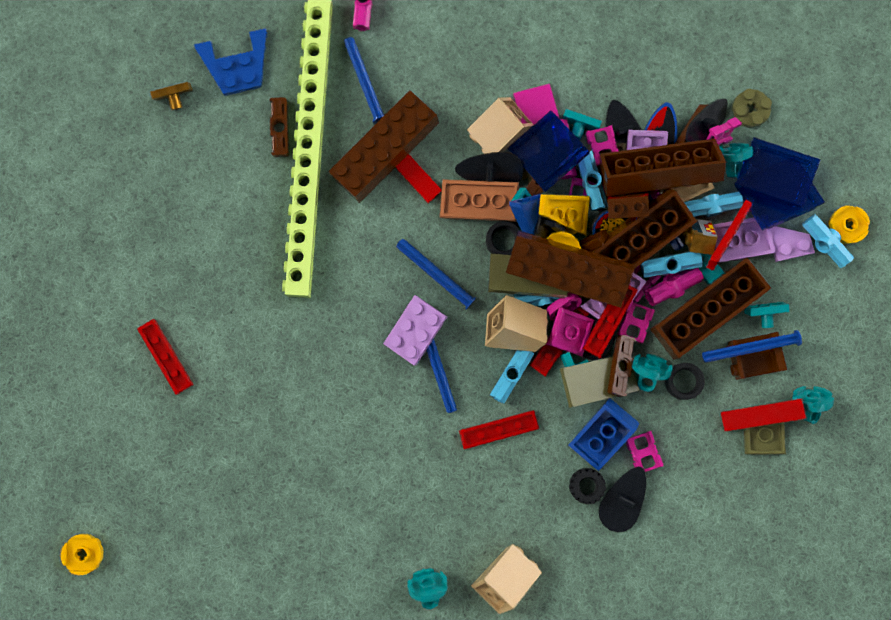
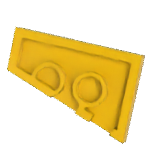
(566, 210)

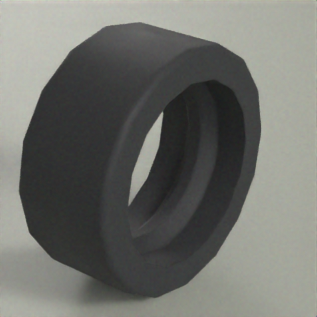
(494, 228)
(699, 381)

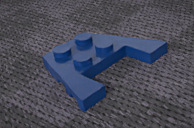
(238, 71)

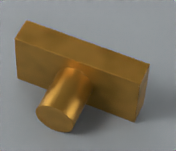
(172, 94)

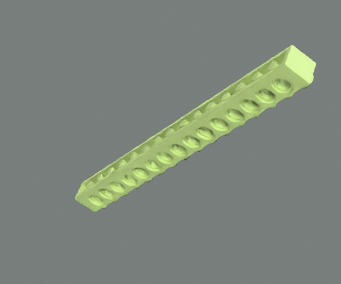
(315, 136)

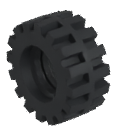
(599, 486)

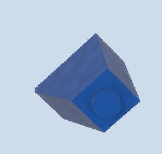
(526, 212)

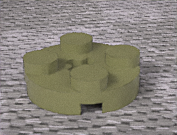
(761, 103)

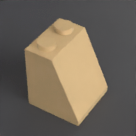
(499, 126)
(516, 326)
(507, 579)

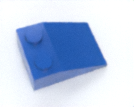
(604, 434)

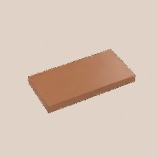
(477, 200)

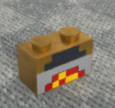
(701, 237)

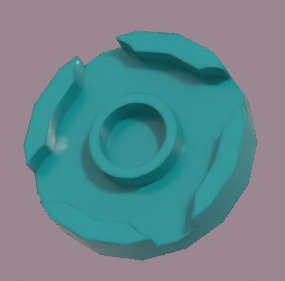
(734, 156)
(652, 368)
(814, 401)
(427, 587)

